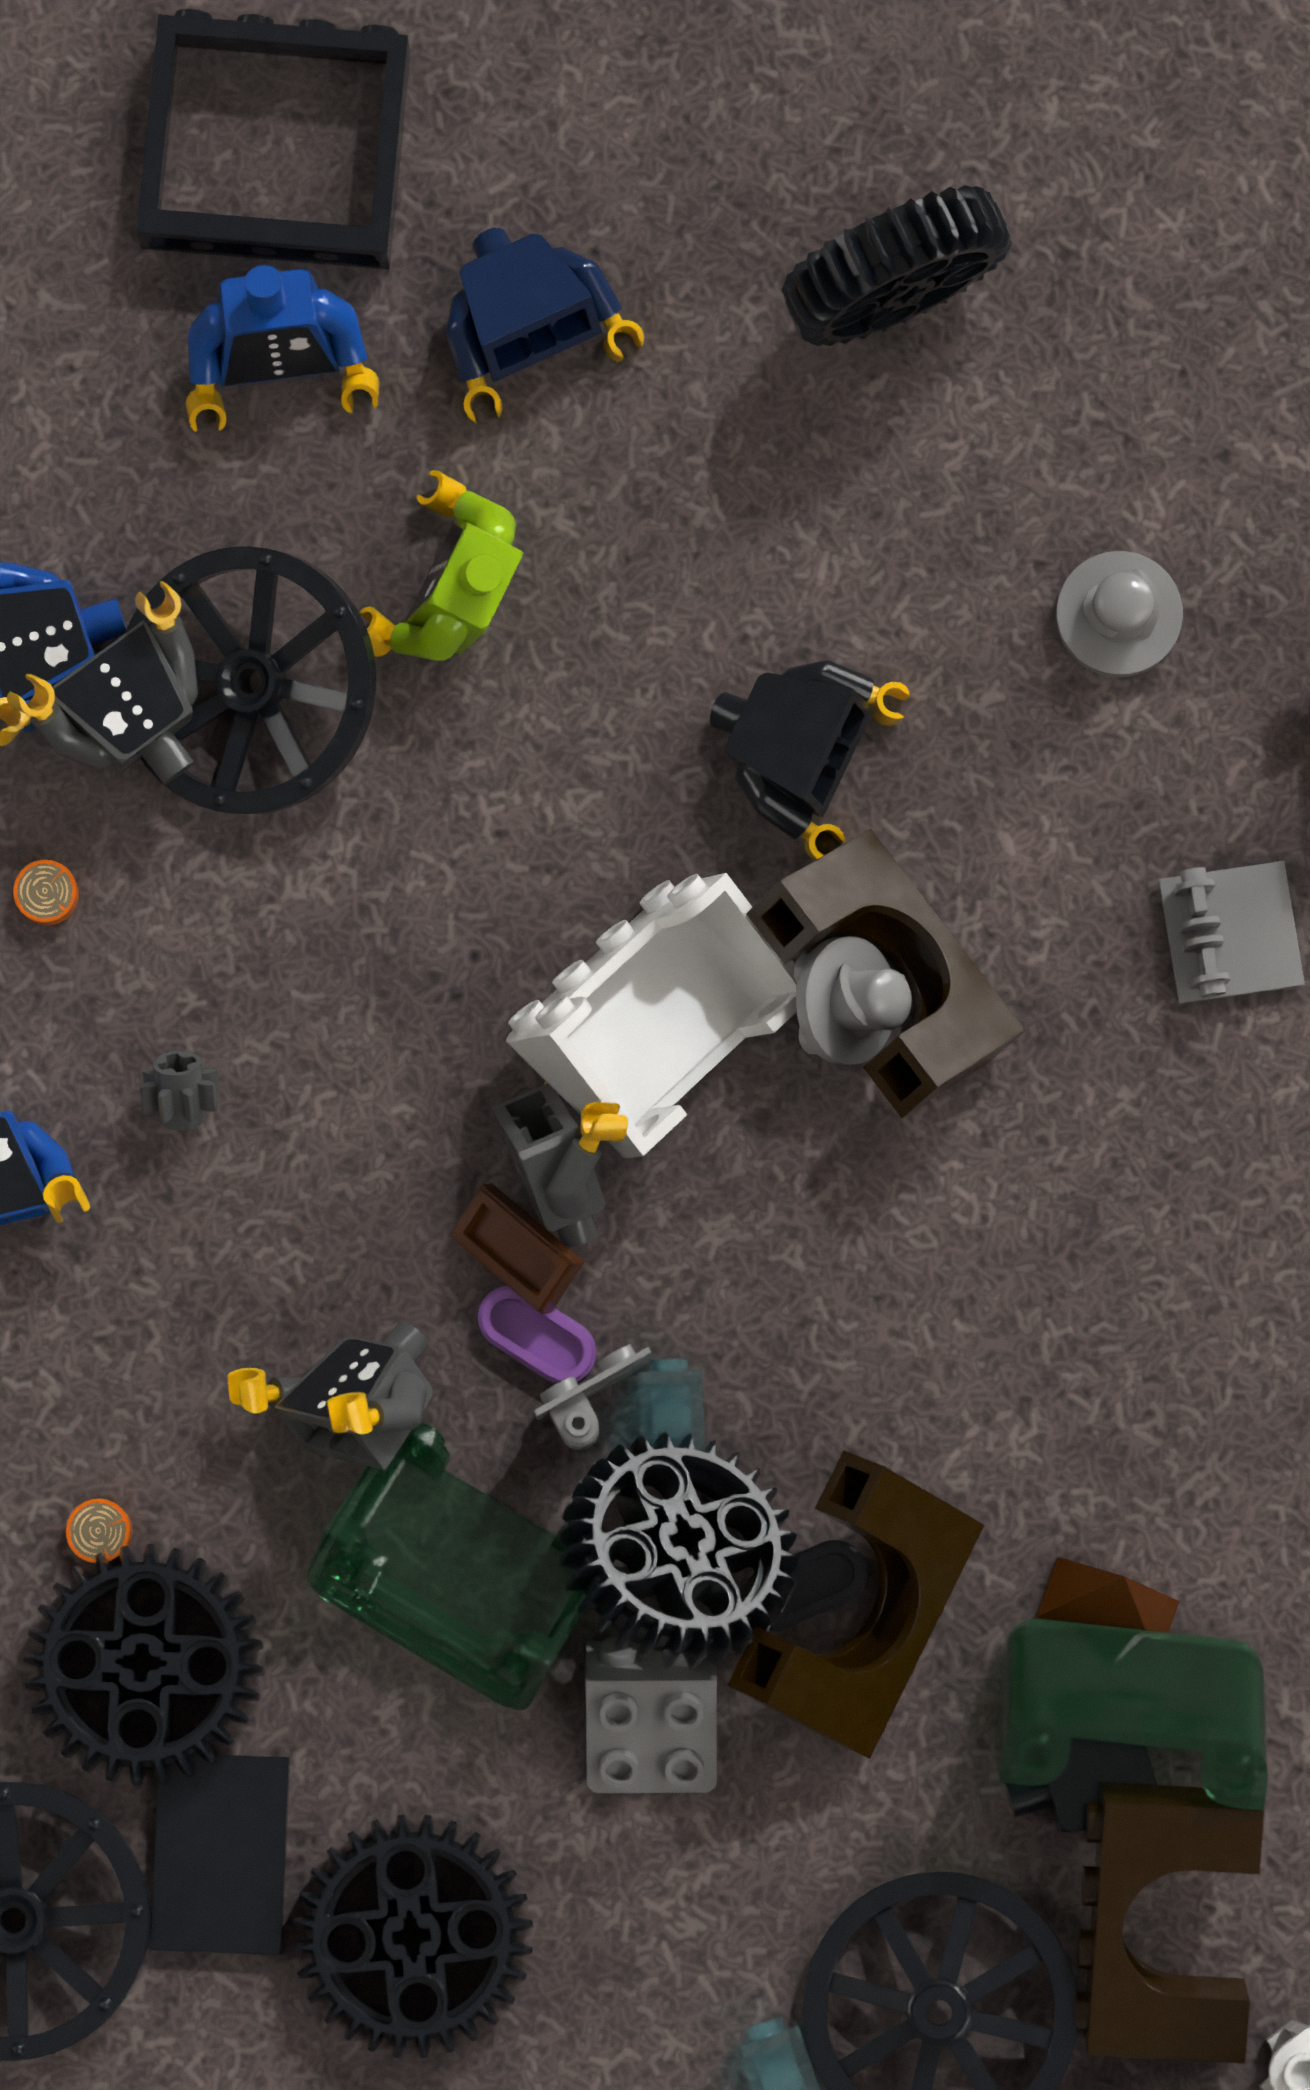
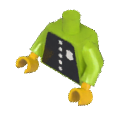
(462, 583)

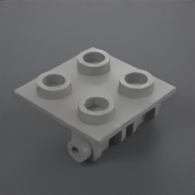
(1231, 931)
(568, 1403)

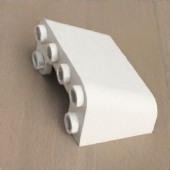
(657, 1006)

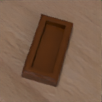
(516, 1248)

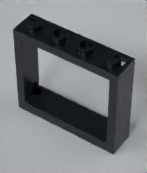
(263, 236)

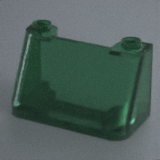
(449, 1574)
(1132, 1690)

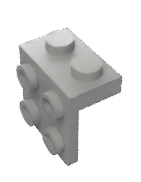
(649, 1723)

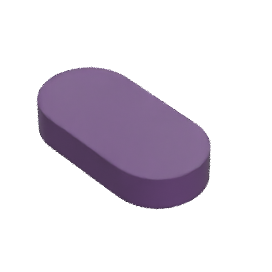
(544, 1343)

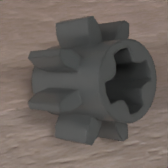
(179, 1090)

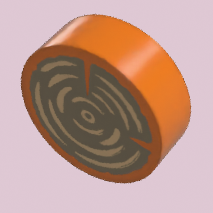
(46, 892)
(98, 1528)

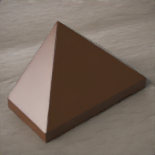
(1104, 1598)

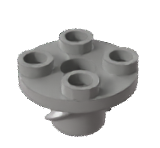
(1119, 614)
(848, 1000)

